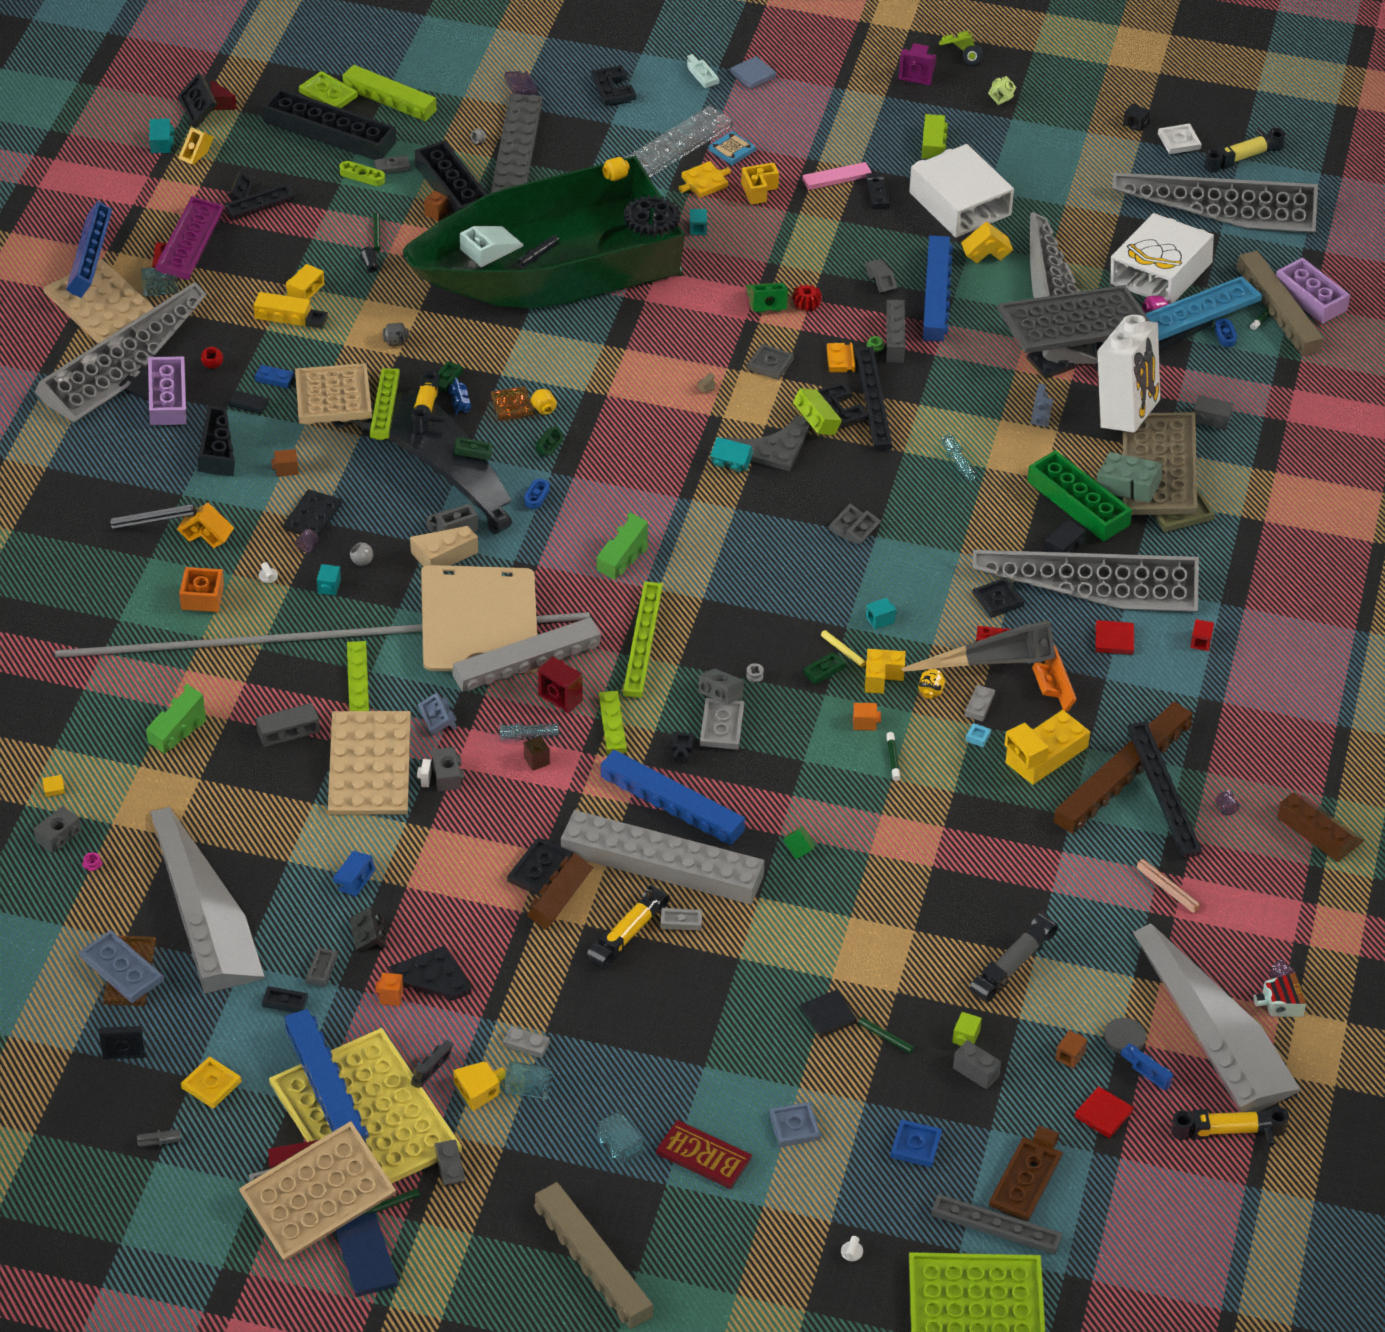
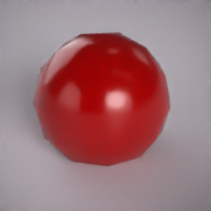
(212, 357)

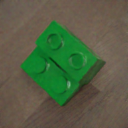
(759, 292)

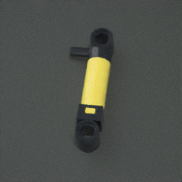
(1226, 155)

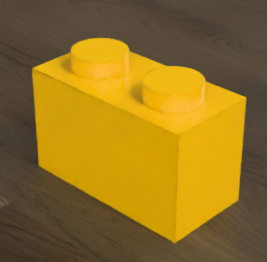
(305, 282)
(1026, 745)

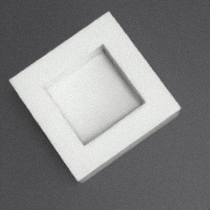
(424, 773)

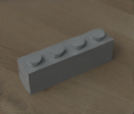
(895, 331)

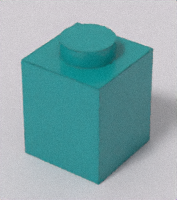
(698, 221)
(328, 579)
(881, 613)

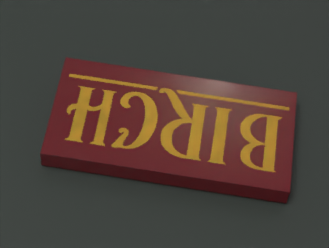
(703, 1154)

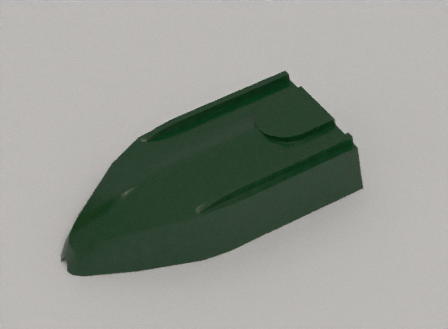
(594, 247)

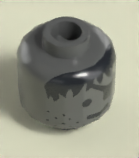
(395, 334)

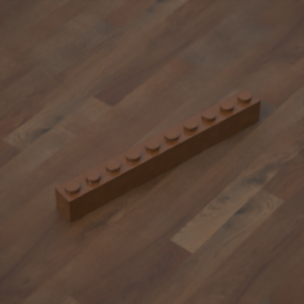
(1119, 771)

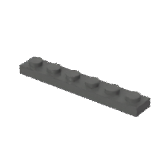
(996, 1224)

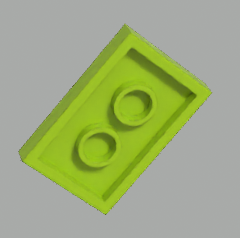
(328, 90)

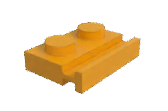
(840, 357)

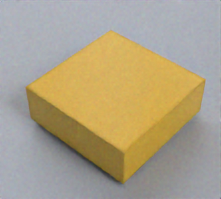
(53, 785)

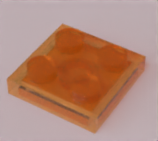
(511, 403)

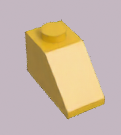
(195, 146)

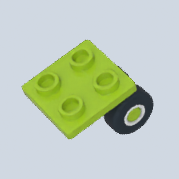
(972, 53)

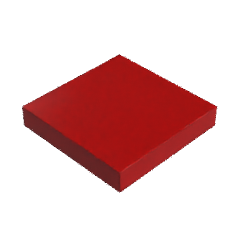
(1114, 637)
(1104, 1112)

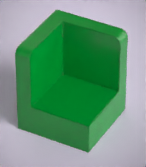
(799, 842)

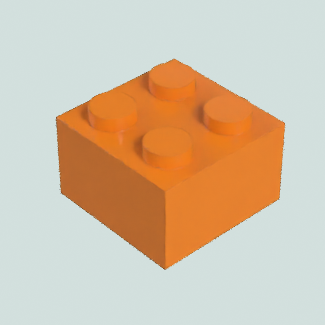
(201, 589)

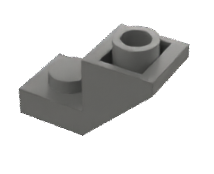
(882, 274)

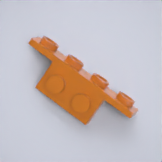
(1054, 680)

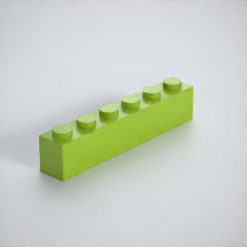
(390, 93)

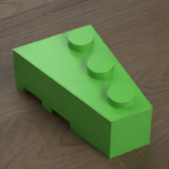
(625, 548)
(178, 721)

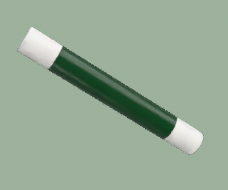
(1260, 319)
(893, 756)

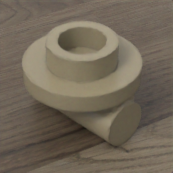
(707, 384)

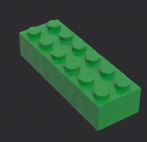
(1079, 495)

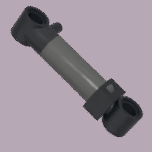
(996, 974)

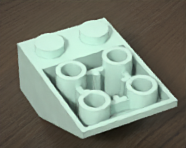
(487, 243)

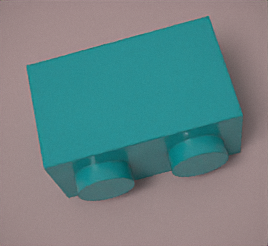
(160, 135)
(731, 454)

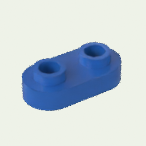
(1225, 332)
(536, 493)

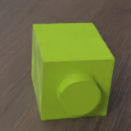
(966, 1029)

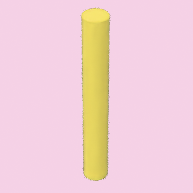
(844, 649)

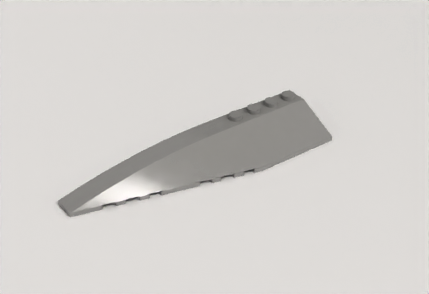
(1053, 277)
(97, 373)

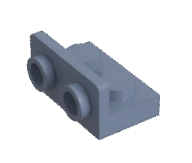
(1042, 407)
(437, 713)

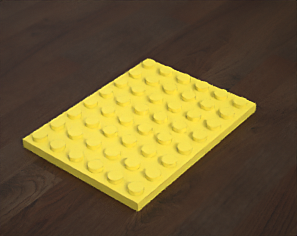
(396, 1114)

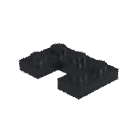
(610, 94)
(839, 392)

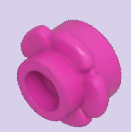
(92, 861)

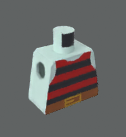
(1282, 997)

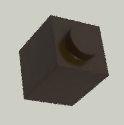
(536, 753)

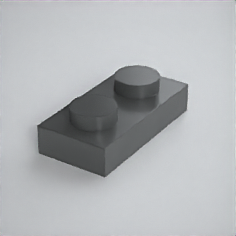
(449, 1162)

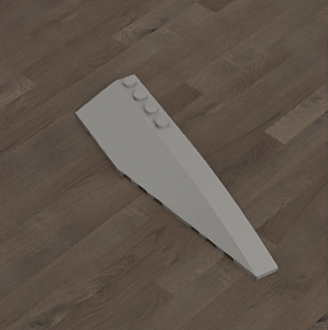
(1231, 201)
(1107, 579)
(210, 915)
(1223, 1029)

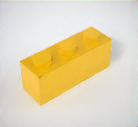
(281, 309)

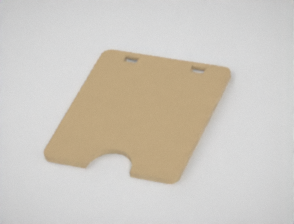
(474, 612)

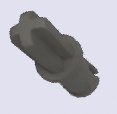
(159, 1138)

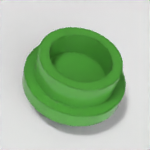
(876, 342)

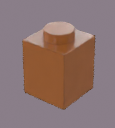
(436, 205)
(285, 463)
(1071, 1049)

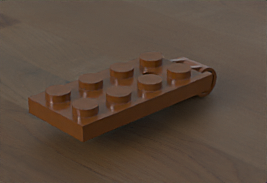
(1023, 1184)

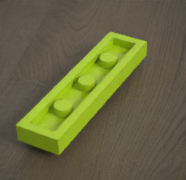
(612, 722)

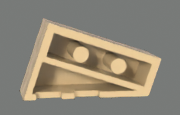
(444, 546)

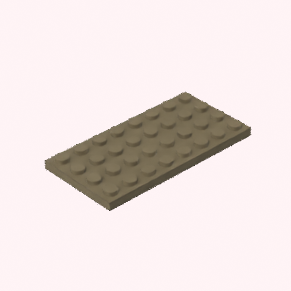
(1171, 441)

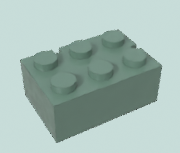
(1123, 470)

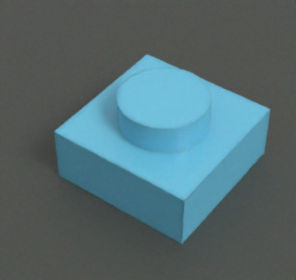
(978, 735)

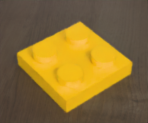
(211, 1082)

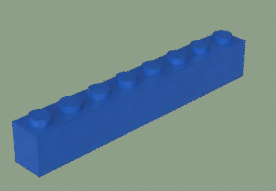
(89, 249)
(936, 288)
(672, 797)
(322, 1072)

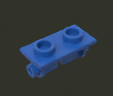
(459, 397)

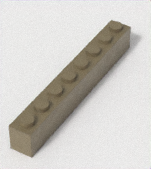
(1280, 303)
(593, 1255)

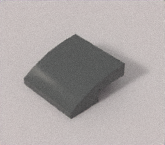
(854, 524)

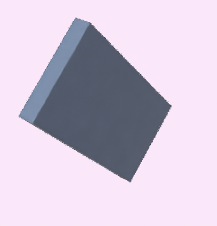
(121, 966)

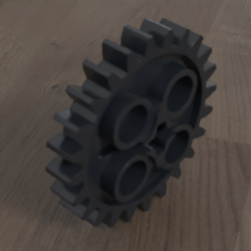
(665, 216)

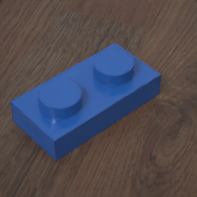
(274, 376)

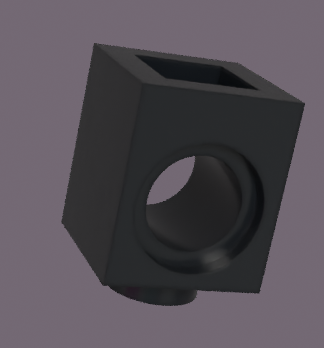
(1136, 117)

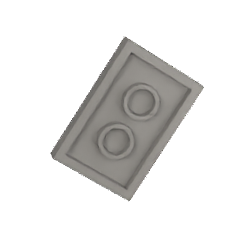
(722, 724)

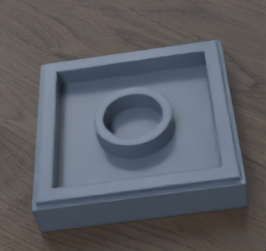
(753, 72)
(794, 1124)

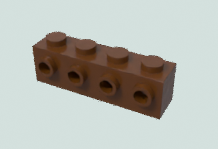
(559, 891)

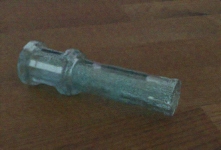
(954, 452)
(518, 731)

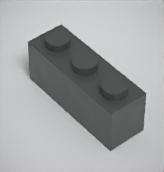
(287, 724)

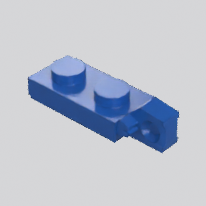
(1148, 1067)

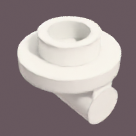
(267, 574)
(852, 1250)

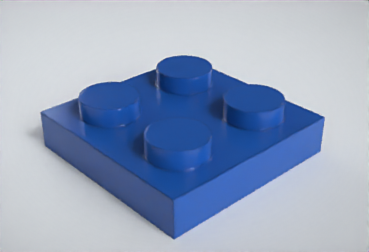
(916, 1143)

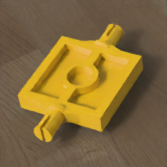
(704, 179)

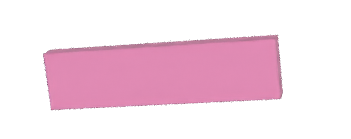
(836, 176)

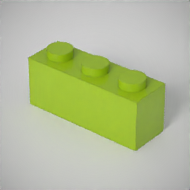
(934, 136)
(817, 411)

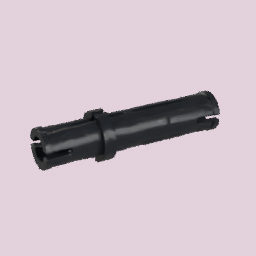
(533, 255)

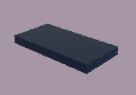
(366, 1255)

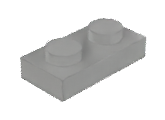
(979, 703)
(681, 919)
(526, 1042)

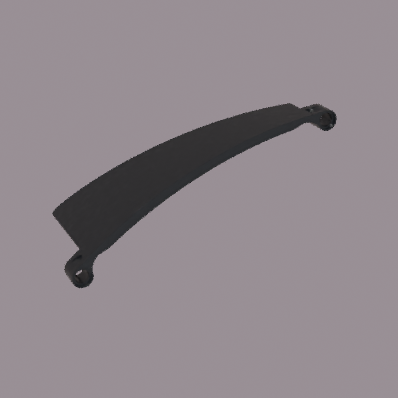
(436, 448)

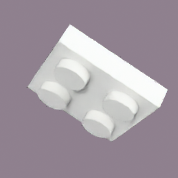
(1179, 138)

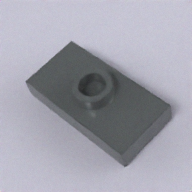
(393, 164)
(321, 967)

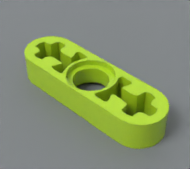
(351, 170)

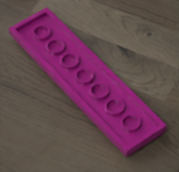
(189, 238)

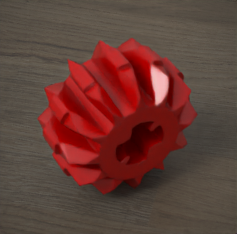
(806, 297)

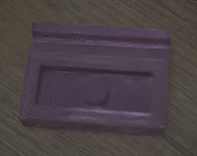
(520, 83)

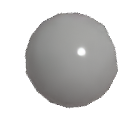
(361, 554)

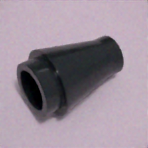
(369, 258)

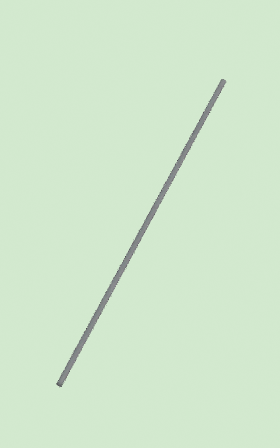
(278, 638)

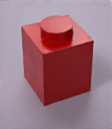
(1202, 635)

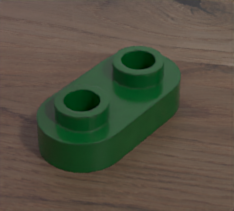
(549, 441)

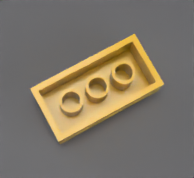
(1064, 741)

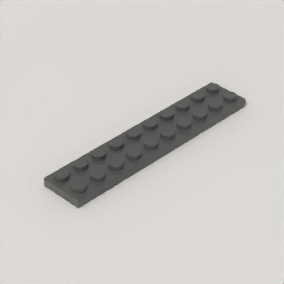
(517, 141)

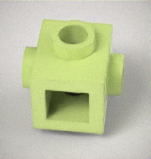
(1002, 90)

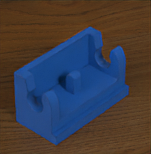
(355, 873)

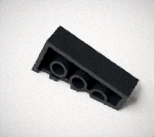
(216, 446)

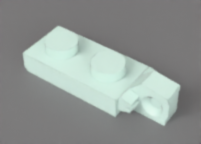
(702, 72)

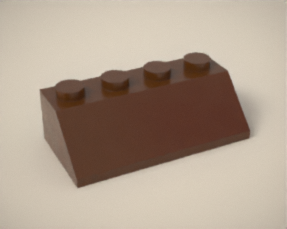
(1318, 826)

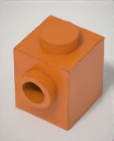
(866, 716)
(390, 989)

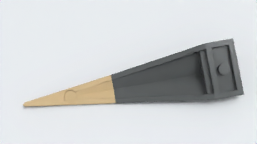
(1018, 645)

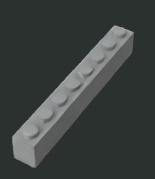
(526, 654)

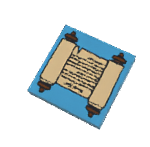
(732, 148)

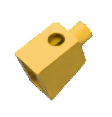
(478, 1083)

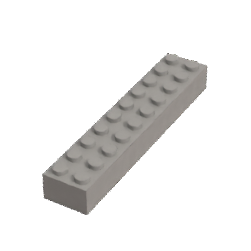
(663, 857)

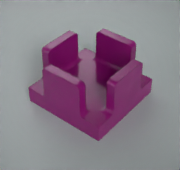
(917, 64)

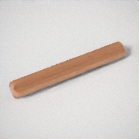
(1168, 885)

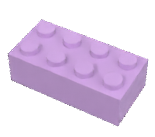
(1314, 290)
(167, 390)

